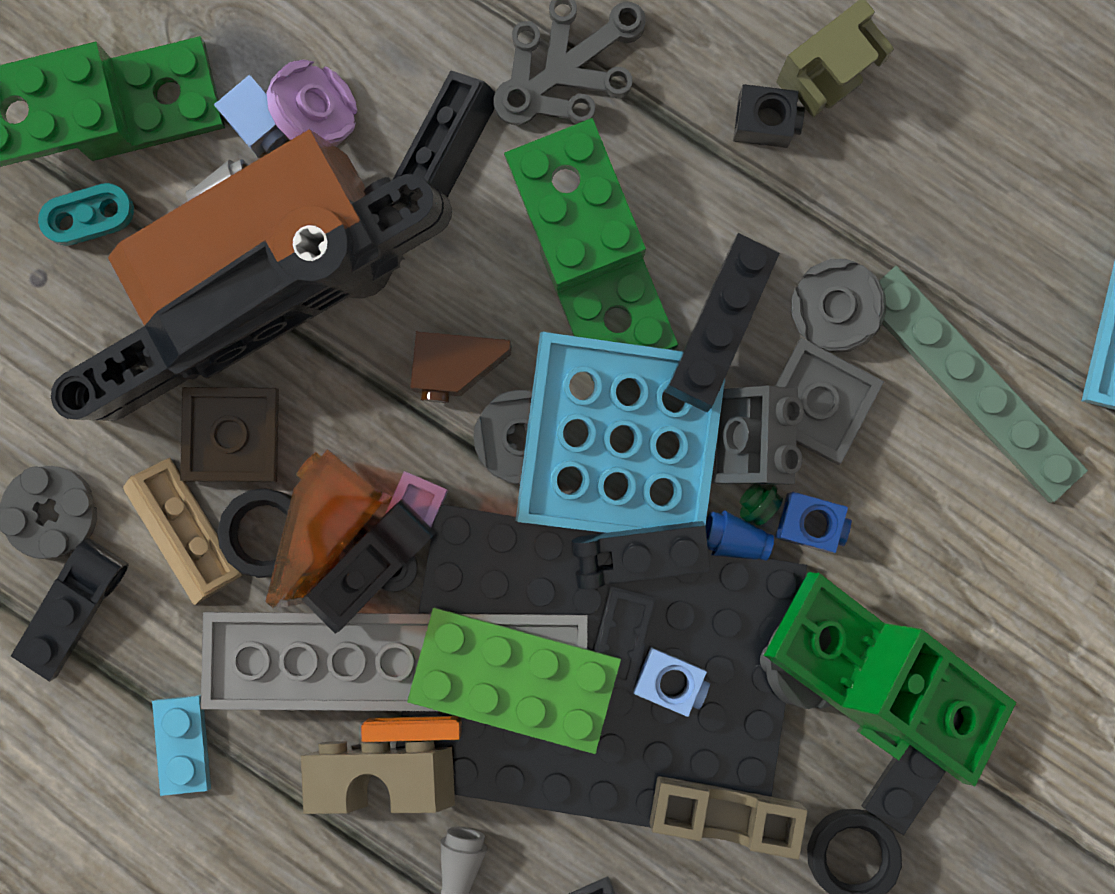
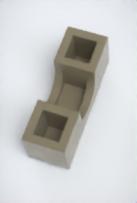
(416, 777)
(731, 815)

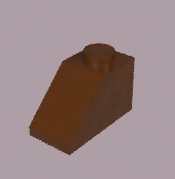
(453, 363)

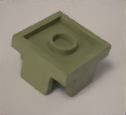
(831, 60)

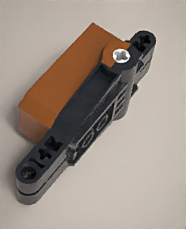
(248, 269)

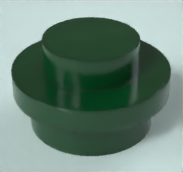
(760, 503)

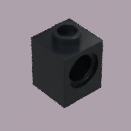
(750, 127)

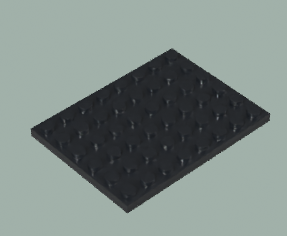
(706, 618)

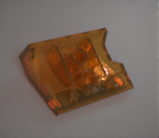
(321, 521)

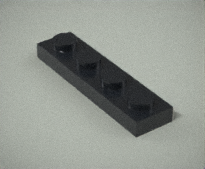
(722, 323)

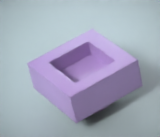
(420, 495)

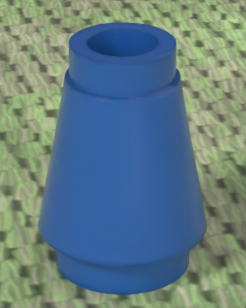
(736, 538)

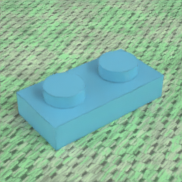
(181, 745)

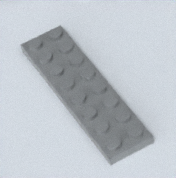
(304, 665)

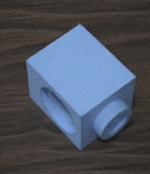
(248, 114)
(650, 675)

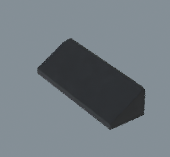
(449, 131)

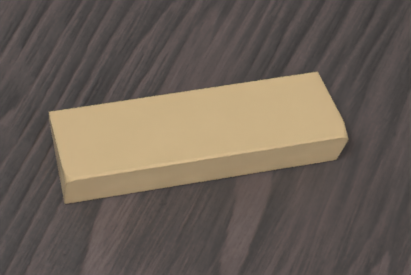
(180, 530)

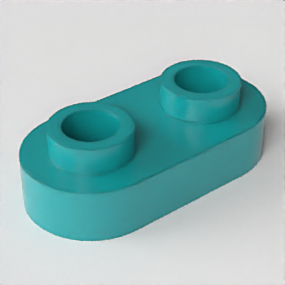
(88, 214)

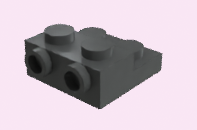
(758, 436)

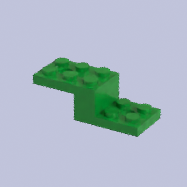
(105, 102)
(589, 237)
(891, 678)

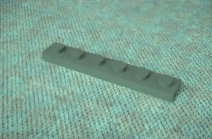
(978, 388)

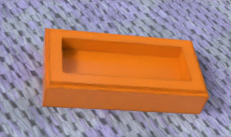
(411, 729)

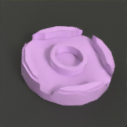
(311, 99)

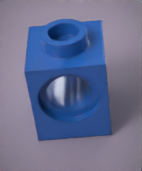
(792, 519)

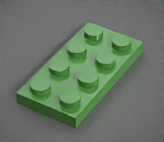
(514, 680)

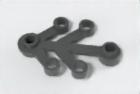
(564, 67)

